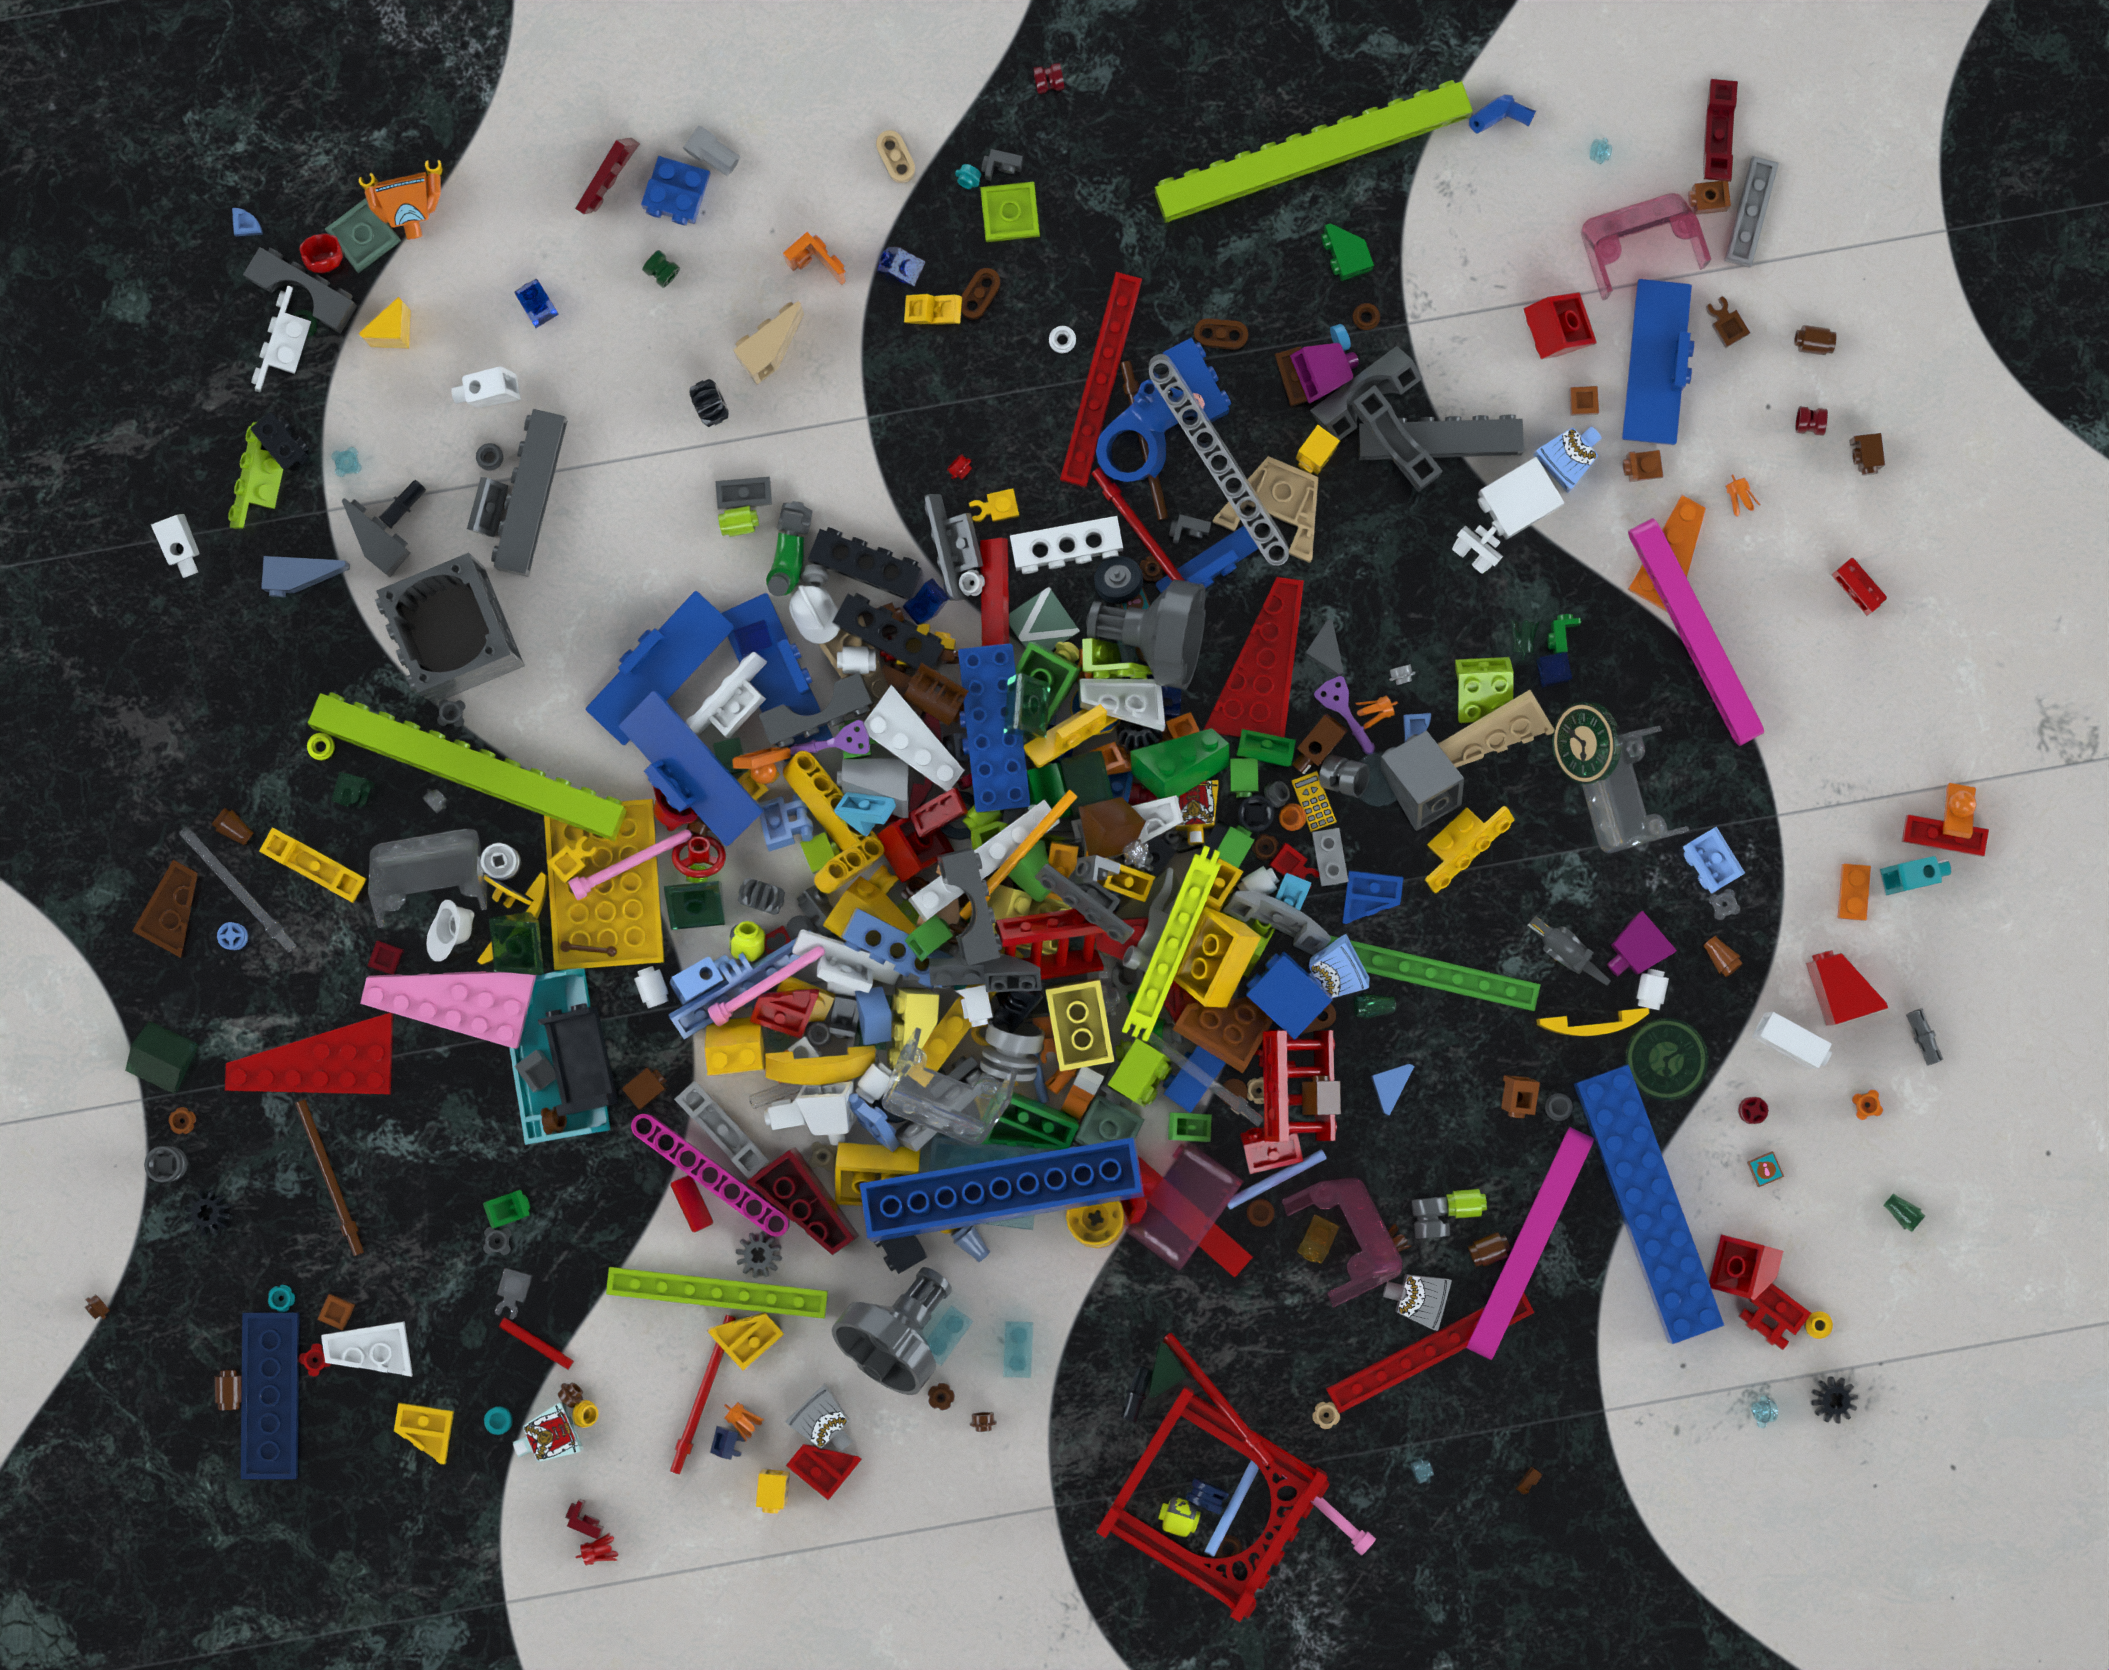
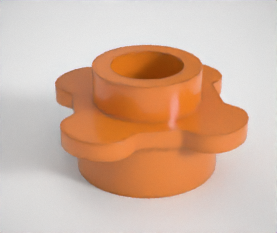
(1874, 1108)

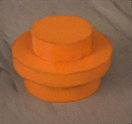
(1292, 817)

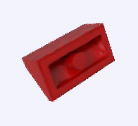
(691, 1203)

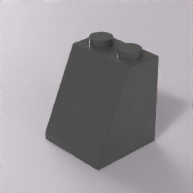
(1422, 779)

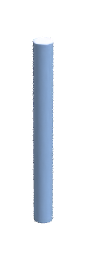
(1276, 1179)
(1232, 1509)

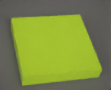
(1010, 211)

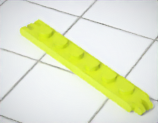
(1172, 943)

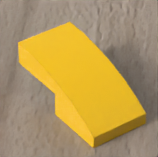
(933, 309)

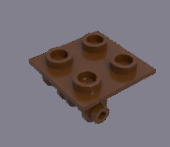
(935, 694)

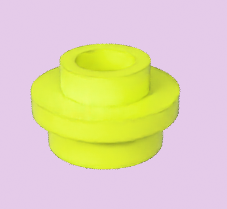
(312, 746)

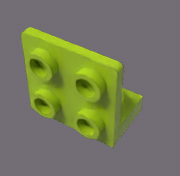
(1103, 661)
(1483, 686)

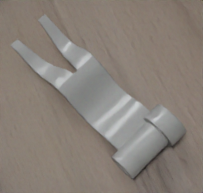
(1140, 956)

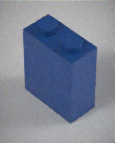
(1288, 994)

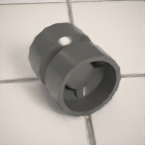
(1344, 776)
(166, 1164)
(1431, 1217)

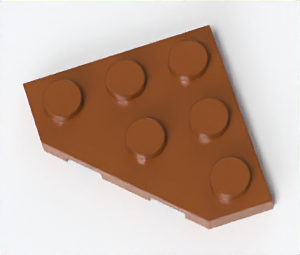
(1226, 1032)

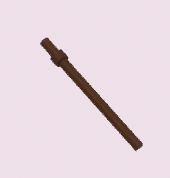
(1131, 389)
(348, 1226)

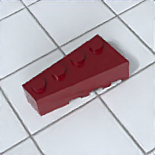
(804, 1200)

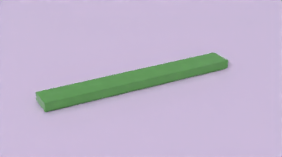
(1446, 976)

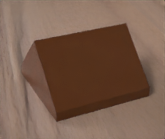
(1110, 826)

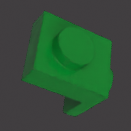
(1557, 637)
(507, 1209)

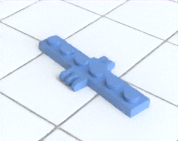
(695, 1014)

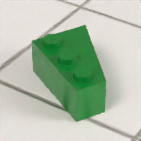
(1180, 763)
(1033, 1124)

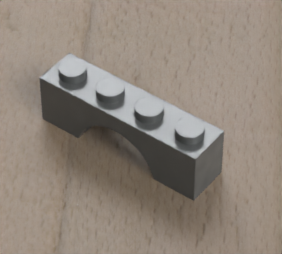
(272, 272)
(1390, 374)
(1396, 441)
(849, 697)
(978, 940)

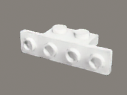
(285, 343)
(732, 701)
(844, 964)

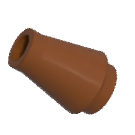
(1723, 957)

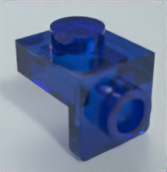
(900, 265)
(536, 303)
(926, 602)

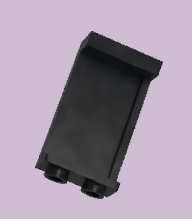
(579, 1059)

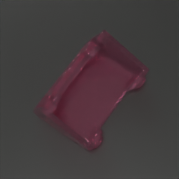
(1184, 1205)

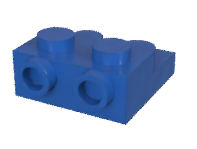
(675, 191)

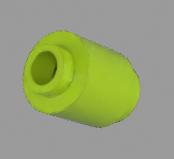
(738, 521)
(975, 820)
(1466, 1203)

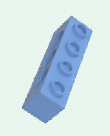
(862, 923)

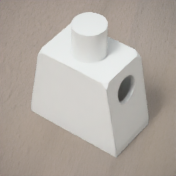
(487, 388)
(169, 534)
(827, 1109)

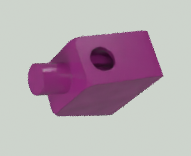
(1323, 368)
(1639, 946)

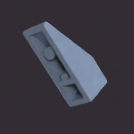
(292, 575)

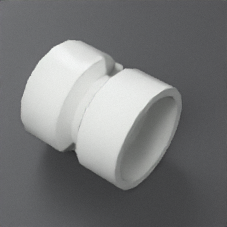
(500, 861)

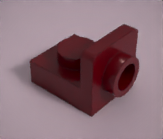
(587, 1525)

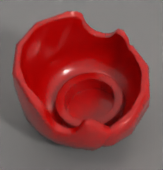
(321, 253)

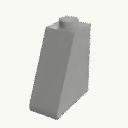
(877, 778)

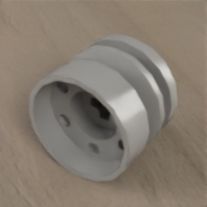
(1012, 1050)

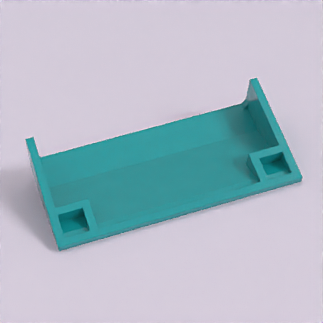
(551, 993)

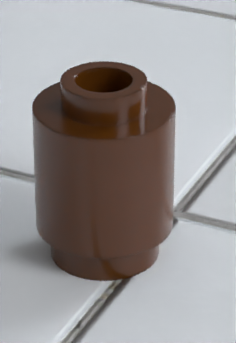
(1815, 340)
(1489, 1249)
(228, 1390)

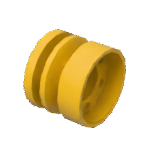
(1103, 1233)

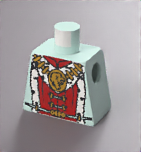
(549, 1435)

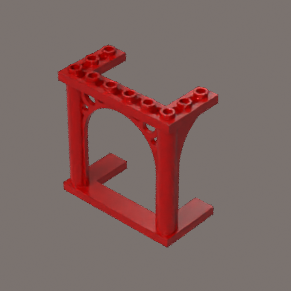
(1234, 1593)

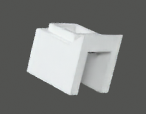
(976, 1005)
(784, 1115)

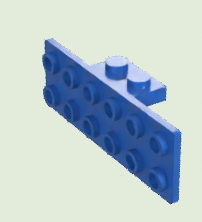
(1658, 362)
(661, 662)
(782, 677)
(995, 757)
(689, 770)

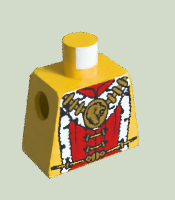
(1198, 811)

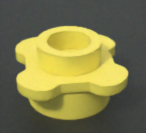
(1068, 651)

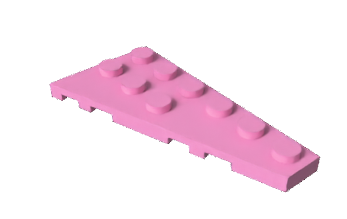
(471, 1003)

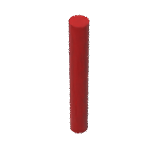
(536, 1343)

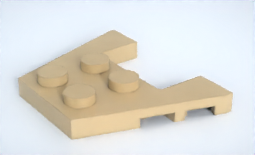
(1286, 495)

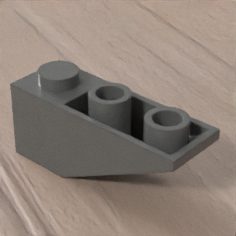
(377, 545)

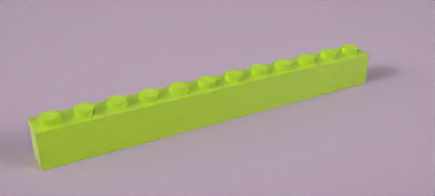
(1313, 151)
(468, 767)

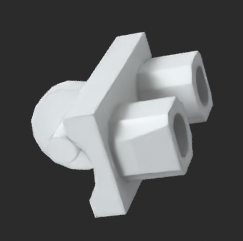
(1468, 540)

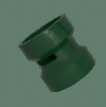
(661, 269)

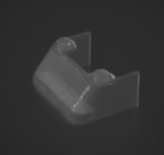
(1618, 805)
(425, 865)
(944, 1102)

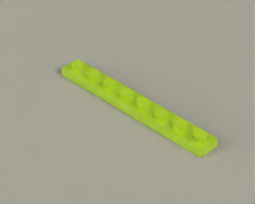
(717, 1292)

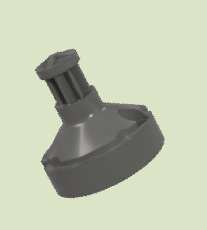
(1165, 631)
(890, 1340)

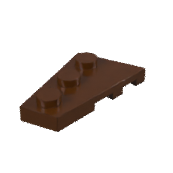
(169, 909)

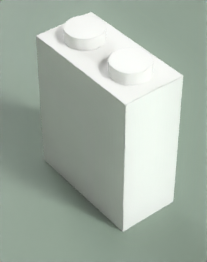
(1520, 498)
(1792, 1041)

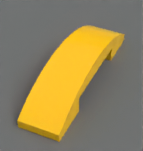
(312, 864)
(536, 892)
(1560, 1024)
(819, 1070)

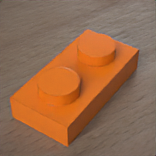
(1854, 892)

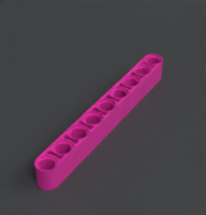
(1696, 631)
(1530, 1243)

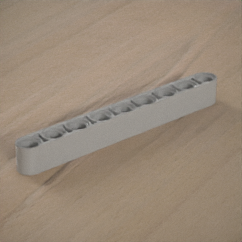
(1217, 447)

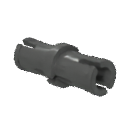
(1924, 1036)

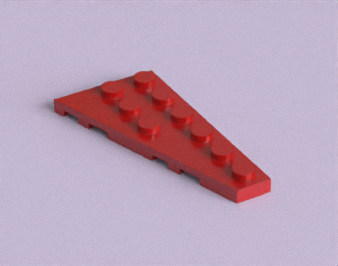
(1262, 676)
(337, 1061)

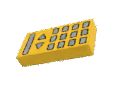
(1314, 801)

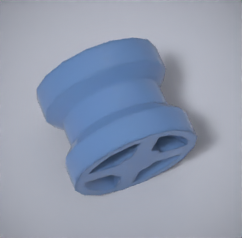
(227, 936)

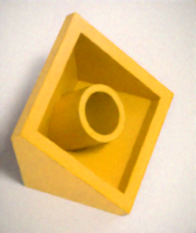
(390, 327)

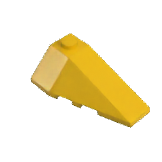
(876, 903)

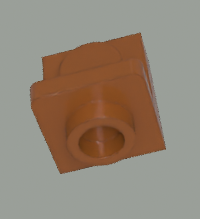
(1643, 466)

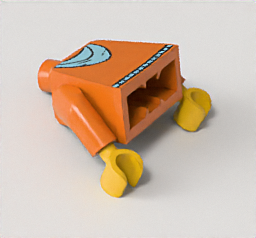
(405, 199)

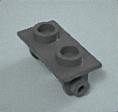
(814, 903)

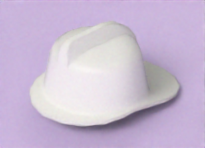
(813, 614)
(448, 929)

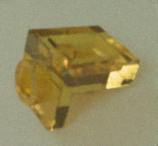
(1318, 1239)

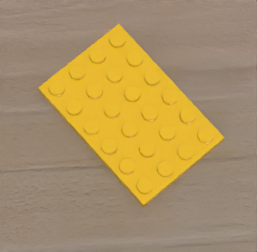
(615, 912)

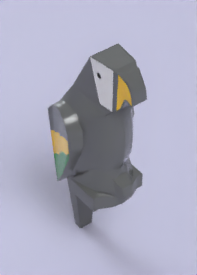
(1567, 949)

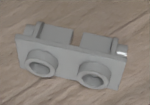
(1330, 857)

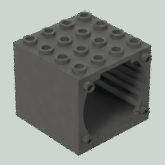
(500, 650)

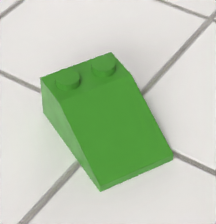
(1051, 668)

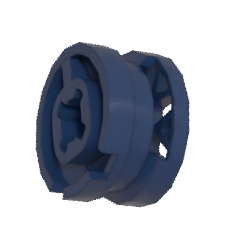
(1207, 1496)

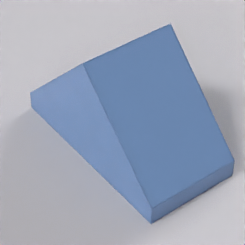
(874, 1016)
(1390, 1085)

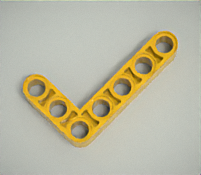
(822, 797)

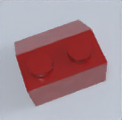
(1559, 325)
(910, 853)

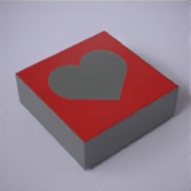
(776, 939)

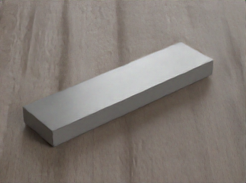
(1751, 211)

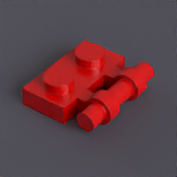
(1782, 1309)

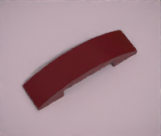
(1719, 130)
(919, 791)

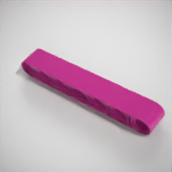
(697, 1172)

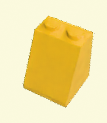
(734, 1047)

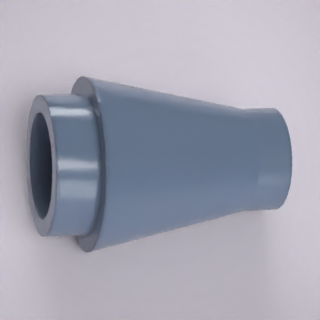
(971, 1242)

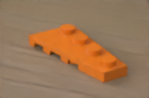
(1682, 535)

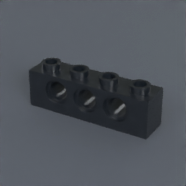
(901, 586)
(855, 606)

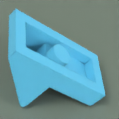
(864, 810)
(1293, 890)

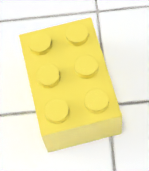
(1079, 1024)

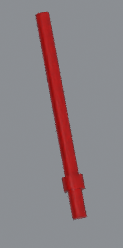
(1113, 494)
(1251, 1440)
(685, 1445)

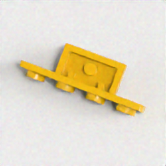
(1068, 735)
(1463, 842)

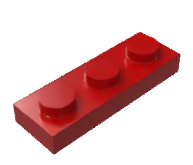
(1929, 833)

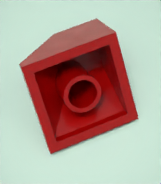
(1744, 1267)

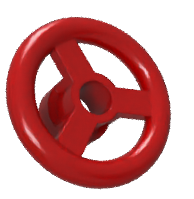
(699, 853)

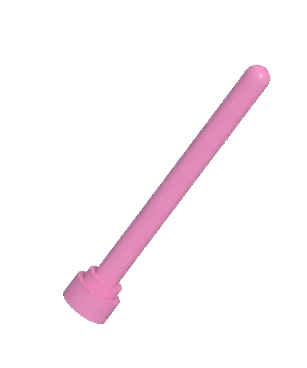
(582, 885)
(722, 1011)
(1359, 1538)

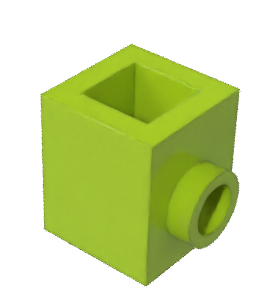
(819, 851)

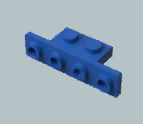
(1215, 560)

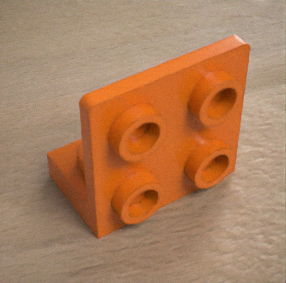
(799, 256)

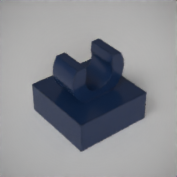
(724, 1443)

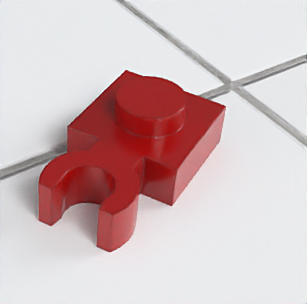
(1291, 861)

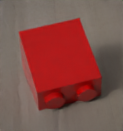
(1842, 989)

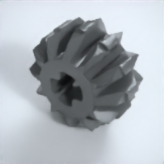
(761, 896)
(749, 1254)

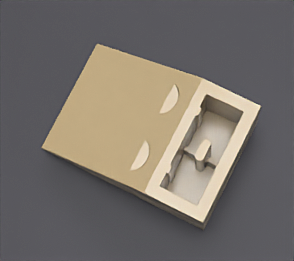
(767, 347)

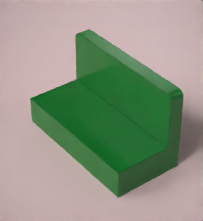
(1266, 748)
(1048, 785)

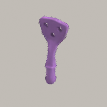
(1342, 707)
(840, 741)

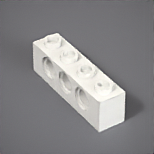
(1105, 528)

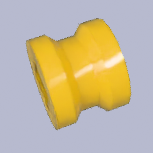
(883, 879)

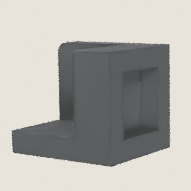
(536, 1071)

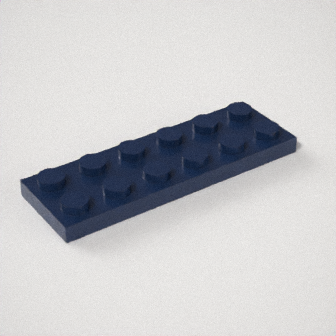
(270, 1395)

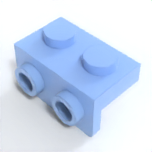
(1712, 860)

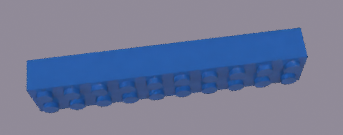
(1001, 1189)
(1648, 1204)

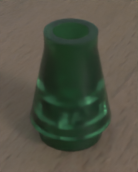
(1373, 1005)
(1904, 1212)

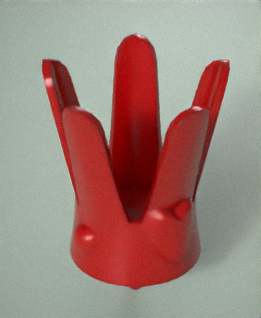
(598, 1550)

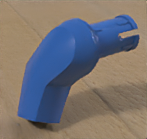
(1497, 110)

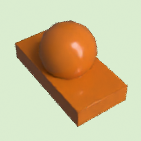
(762, 763)
(1959, 810)

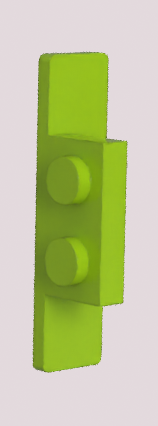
(257, 483)

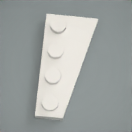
(907, 737)
(1158, 814)

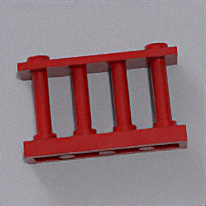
(1053, 926)
(1276, 1084)

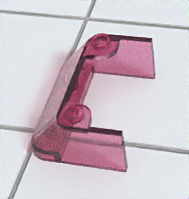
(1603, 232)
(1379, 1256)

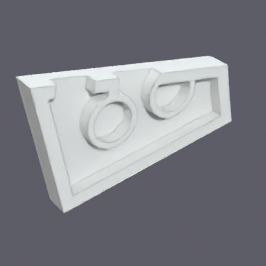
(1125, 699)
(372, 1348)

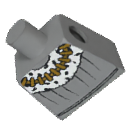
(1420, 1298)
(821, 1420)

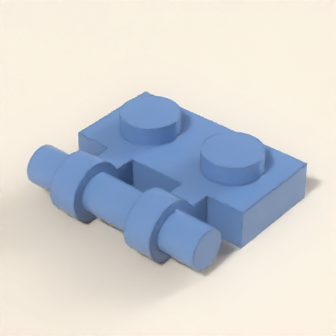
(776, 824)
(874, 1122)

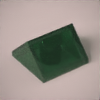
(1027, 706)
(1087, 778)
(695, 905)
(516, 944)
(160, 1057)
(1165, 1371)

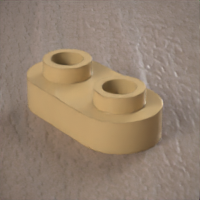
(896, 157)

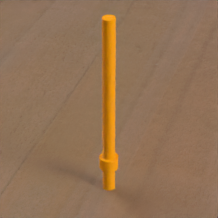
(1024, 847)

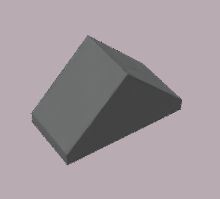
(1325, 650)

